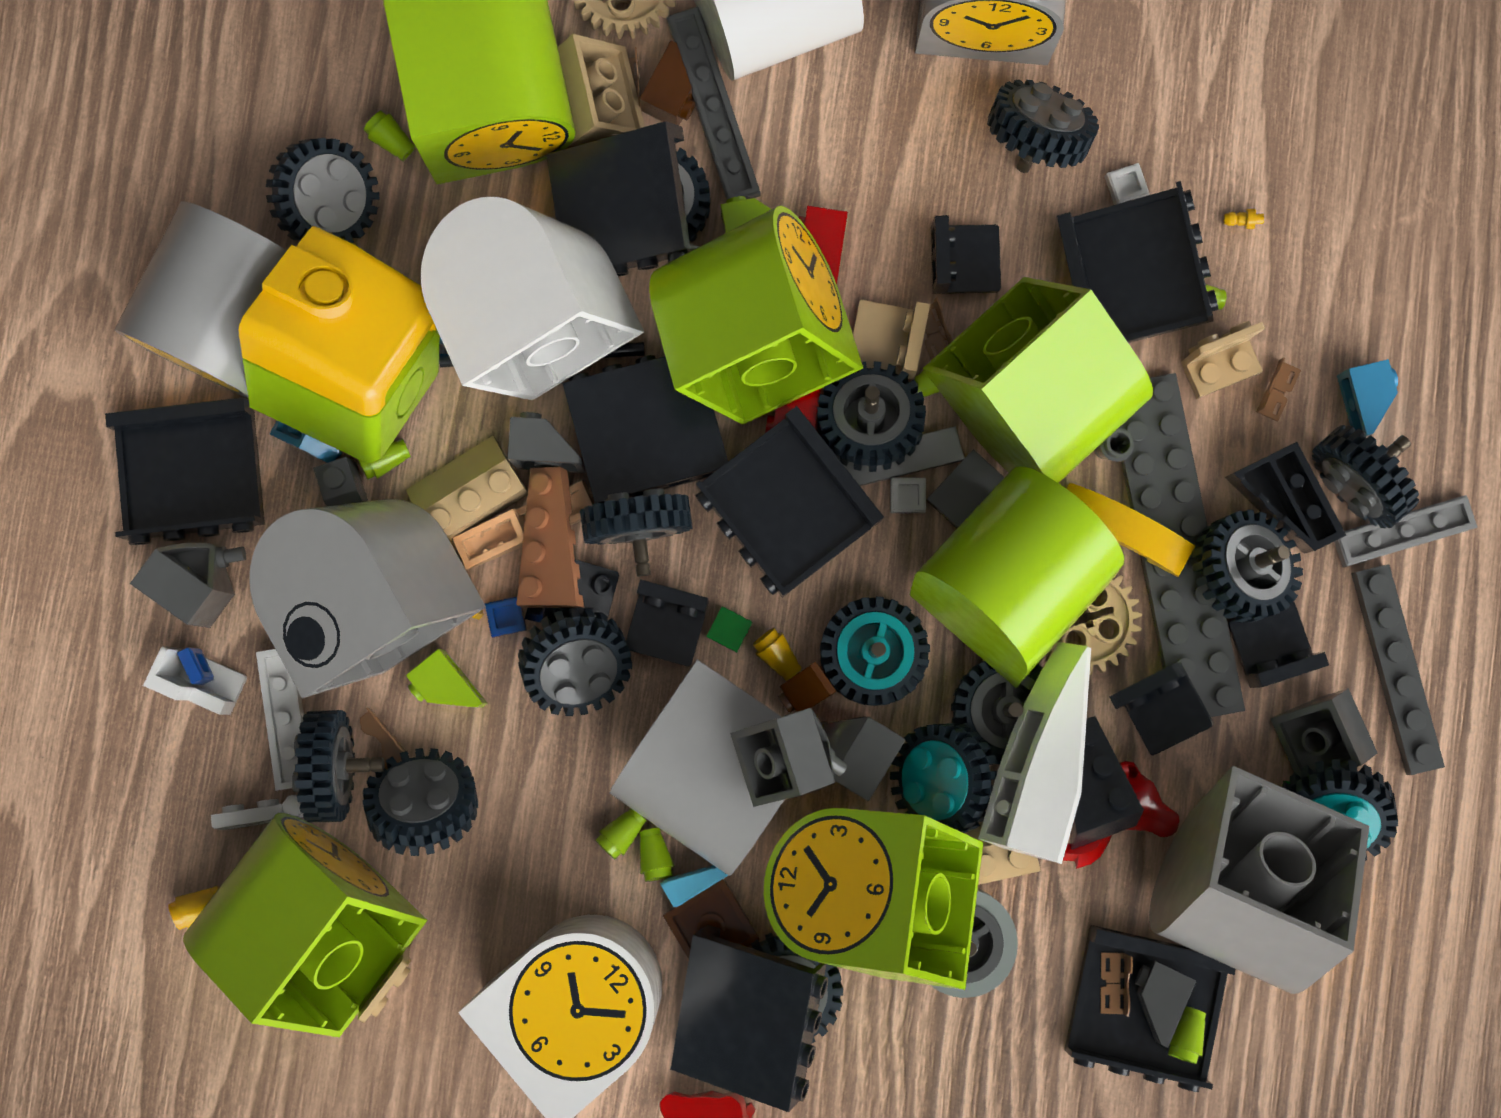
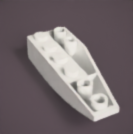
(1043, 762)

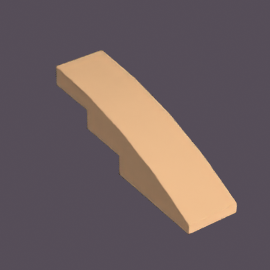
(506, 531)

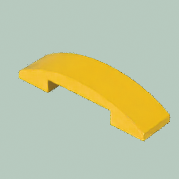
(1138, 531)

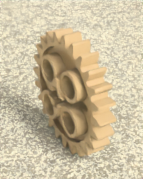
(636, 16)
(1121, 620)

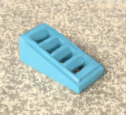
(689, 884)

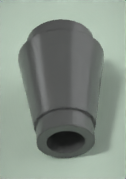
(1116, 446)

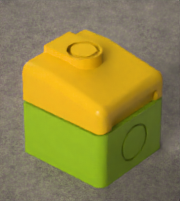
(339, 346)

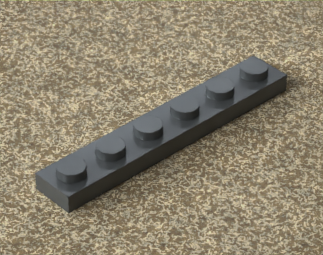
(1397, 670)

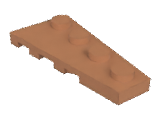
(547, 558)

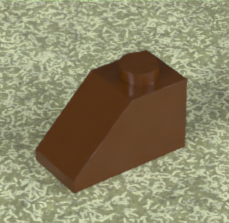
(669, 89)
(806, 689)

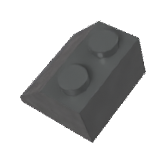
(539, 445)
(1324, 731)

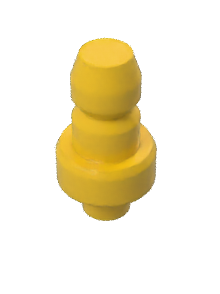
(1245, 219)

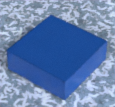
(505, 617)
(195, 666)

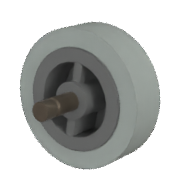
(991, 949)

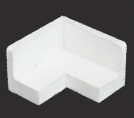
(170, 679)

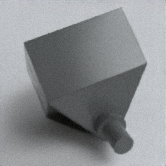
(189, 580)
(866, 749)
(786, 757)

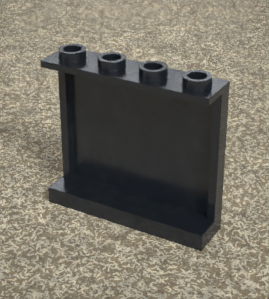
(625, 195)
(1142, 263)
(641, 430)
(187, 470)
(788, 503)
(748, 1020)
(1126, 1041)

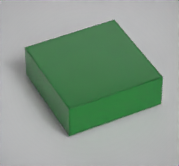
(729, 629)

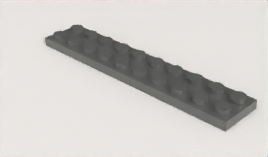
(1166, 489)

